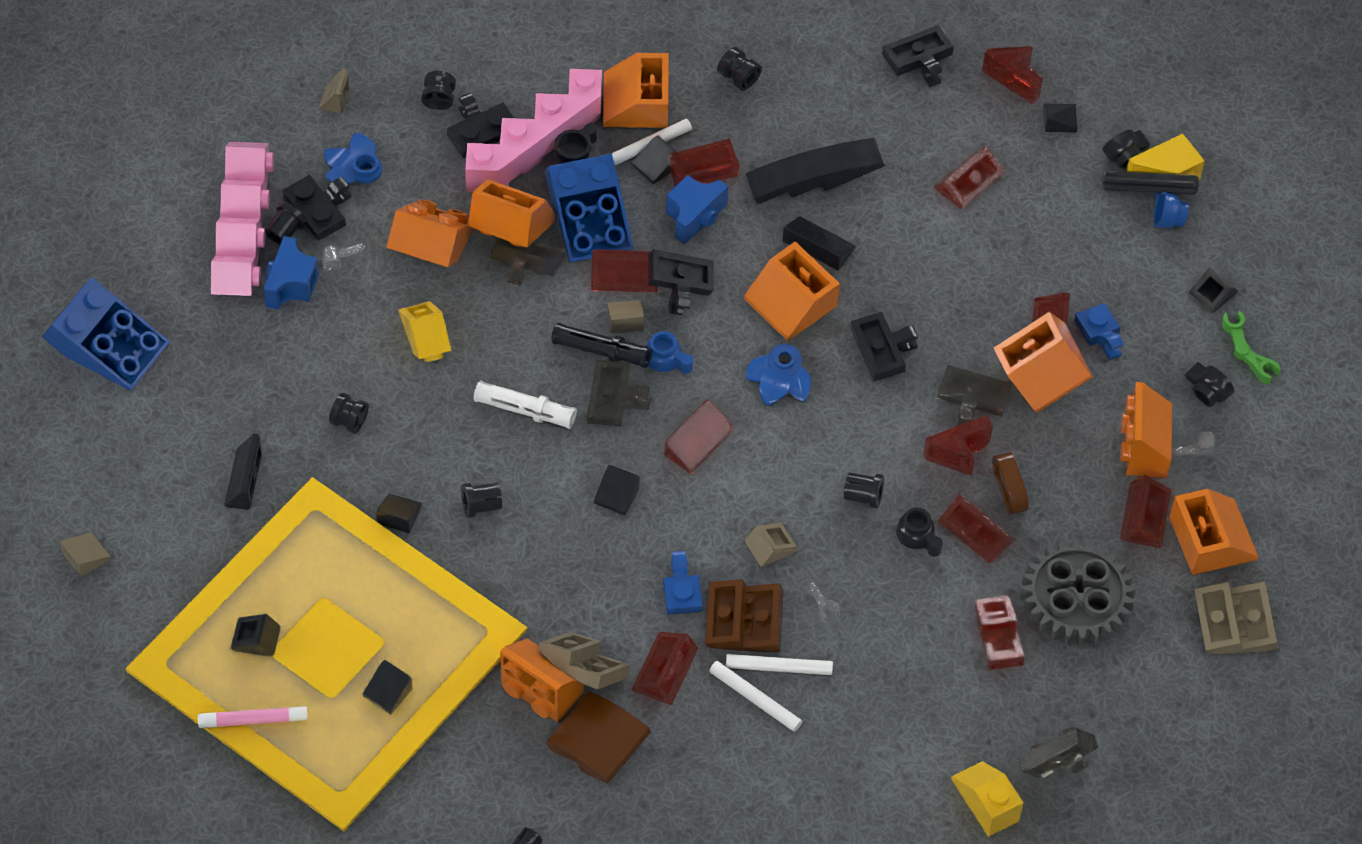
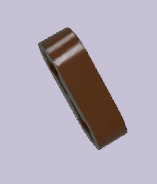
(1010, 483)

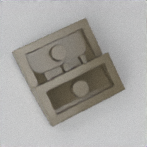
(1236, 618)
(580, 660)

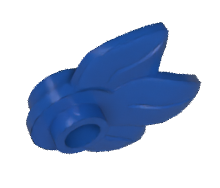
(351, 161)
(779, 378)

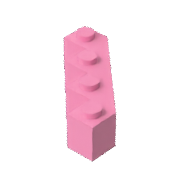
(529, 140)
(241, 219)

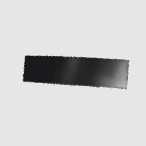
(815, 168)

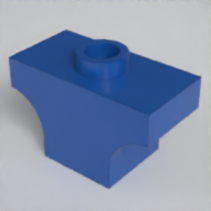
(695, 206)
(290, 275)

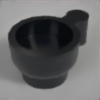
(575, 144)
(1125, 146)
(1210, 384)
(918, 531)

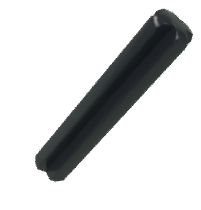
(1150, 182)

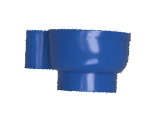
(1169, 211)
(668, 354)

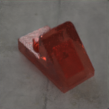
(1011, 69)
(954, 446)

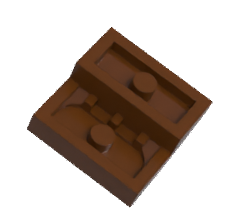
(744, 616)
(598, 737)

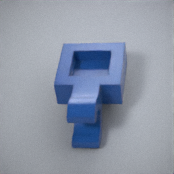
(1100, 327)
(681, 590)

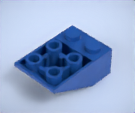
(588, 206)
(105, 336)

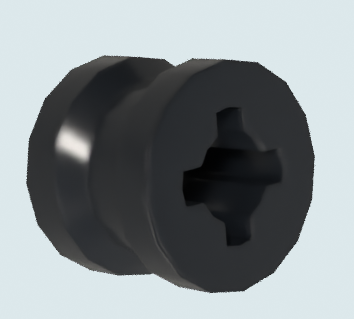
(438, 90)
(348, 413)

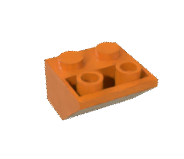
(637, 92)
(509, 213)
(430, 232)
(793, 291)
(1043, 361)
(1147, 433)
(1211, 531)
(536, 680)

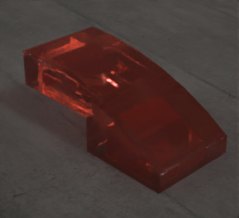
(998, 632)

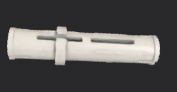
(539, 408)

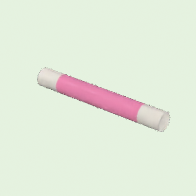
(250, 717)

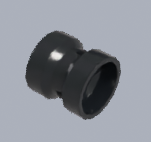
(739, 68)

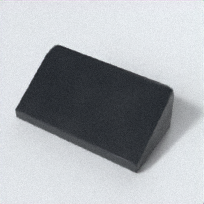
(818, 242)
(244, 474)

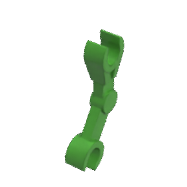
(1243, 352)

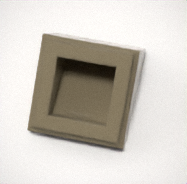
(336, 93)
(626, 316)
(770, 543)
(84, 553)

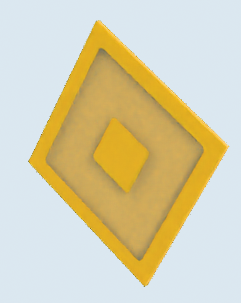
(343, 606)

